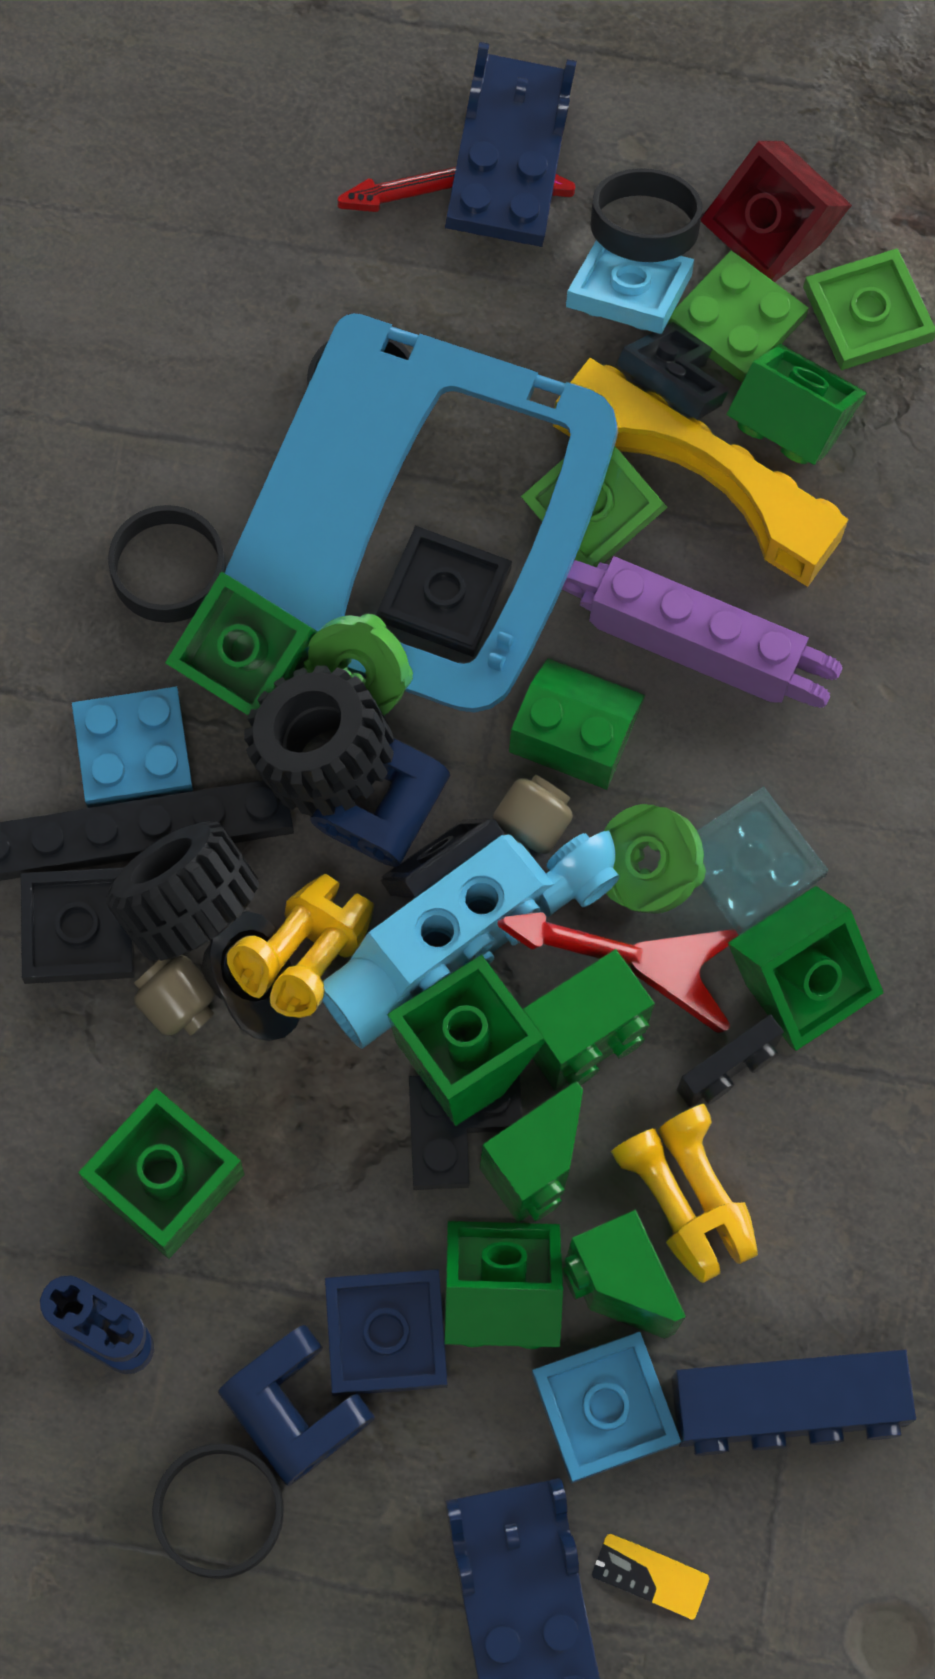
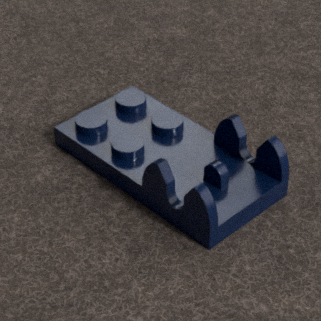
(510, 148)
(521, 1584)

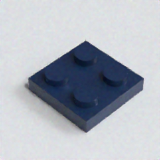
(385, 1332)

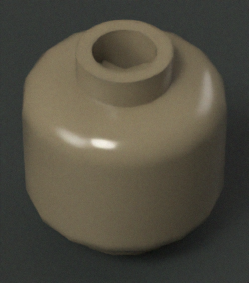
(534, 814)
(174, 996)

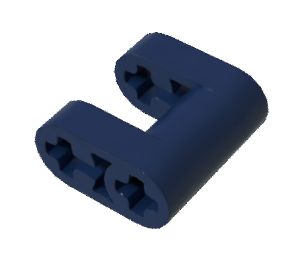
(401, 813)
(86, 1329)
(275, 1422)

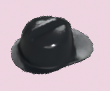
(250, 1013)

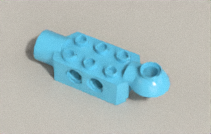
(497, 881)

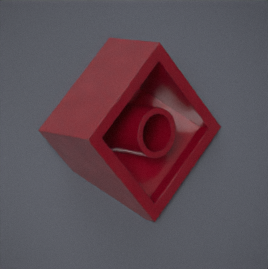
(775, 209)

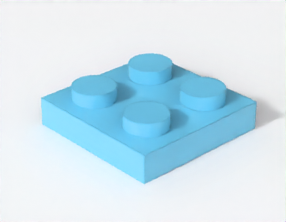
(629, 289)

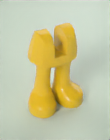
(308, 915)
(684, 1140)

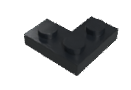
(671, 368)
(442, 1147)

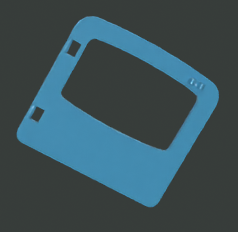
(344, 459)

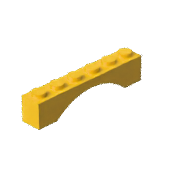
(790, 525)

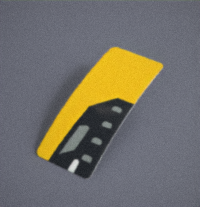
(650, 1576)

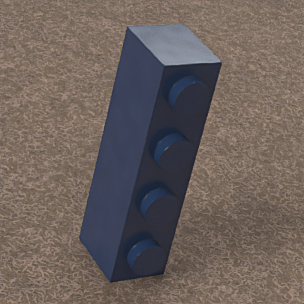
(793, 1400)

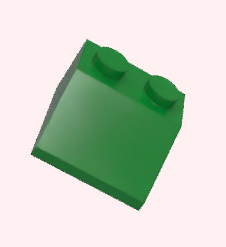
(794, 404)
(575, 723)
(807, 966)
(466, 1038)
(534, 1156)
(623, 1276)
(503, 1284)

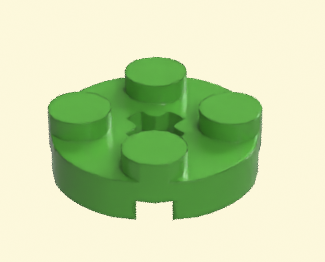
(370, 644)
(677, 870)

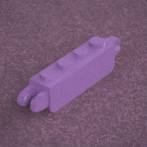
(700, 632)

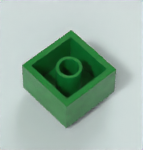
(240, 644)
(589, 1020)
(162, 1173)

